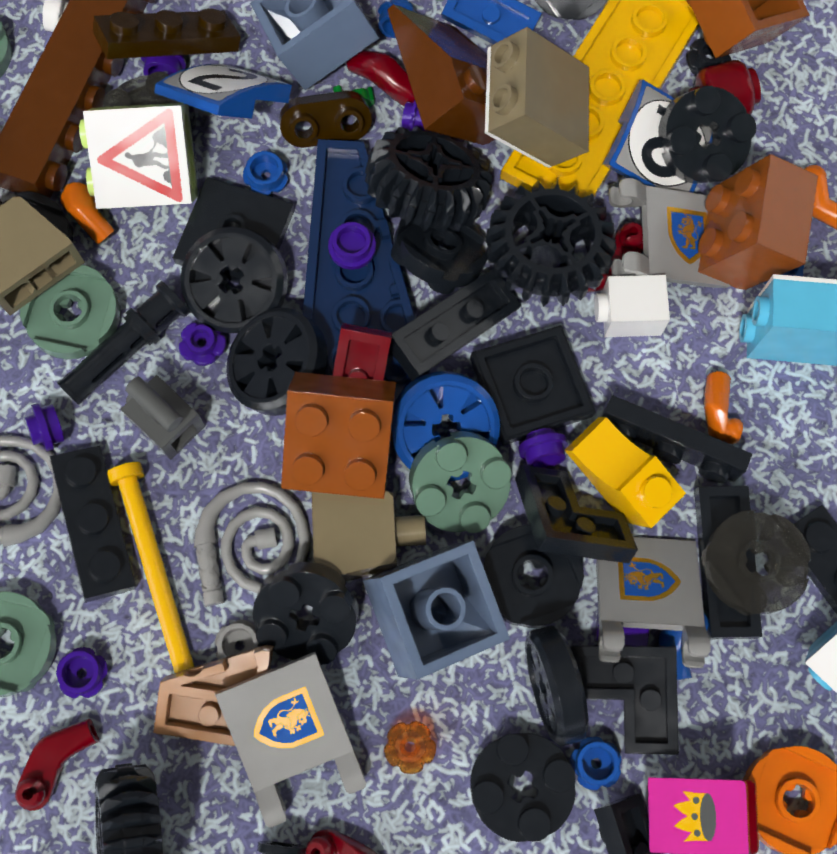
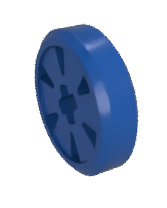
(431, 397)

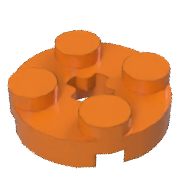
(781, 771)

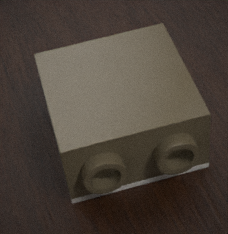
(537, 98)

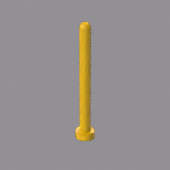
(127, 477)

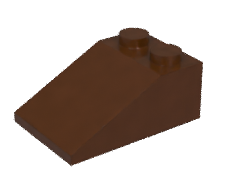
(444, 74)

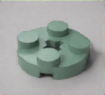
(86, 332)
(449, 457)
(33, 643)

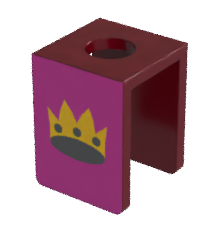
(702, 816)

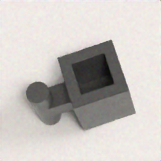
(161, 415)

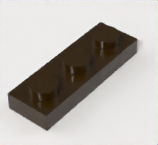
(165, 33)

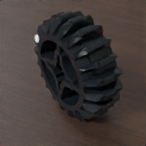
(428, 179)
(546, 259)
(127, 811)

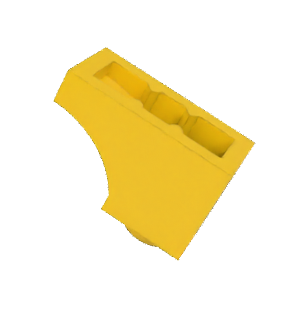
(625, 474)

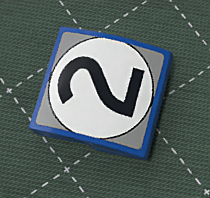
(222, 89)
(637, 146)

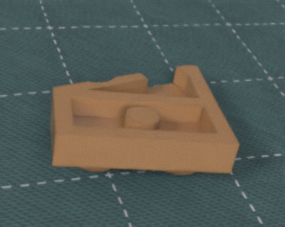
(188, 697)

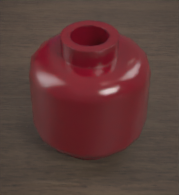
(734, 78)

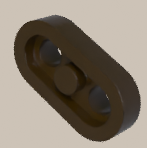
(325, 116)

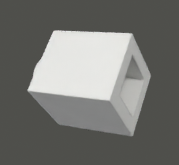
(633, 306)

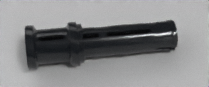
(140, 328)

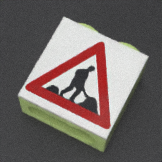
(139, 155)

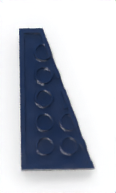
(363, 296)

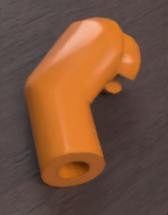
(824, 208)
(83, 209)
(716, 409)

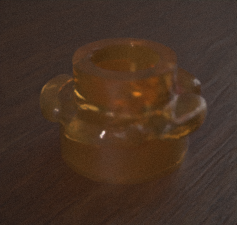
(409, 761)

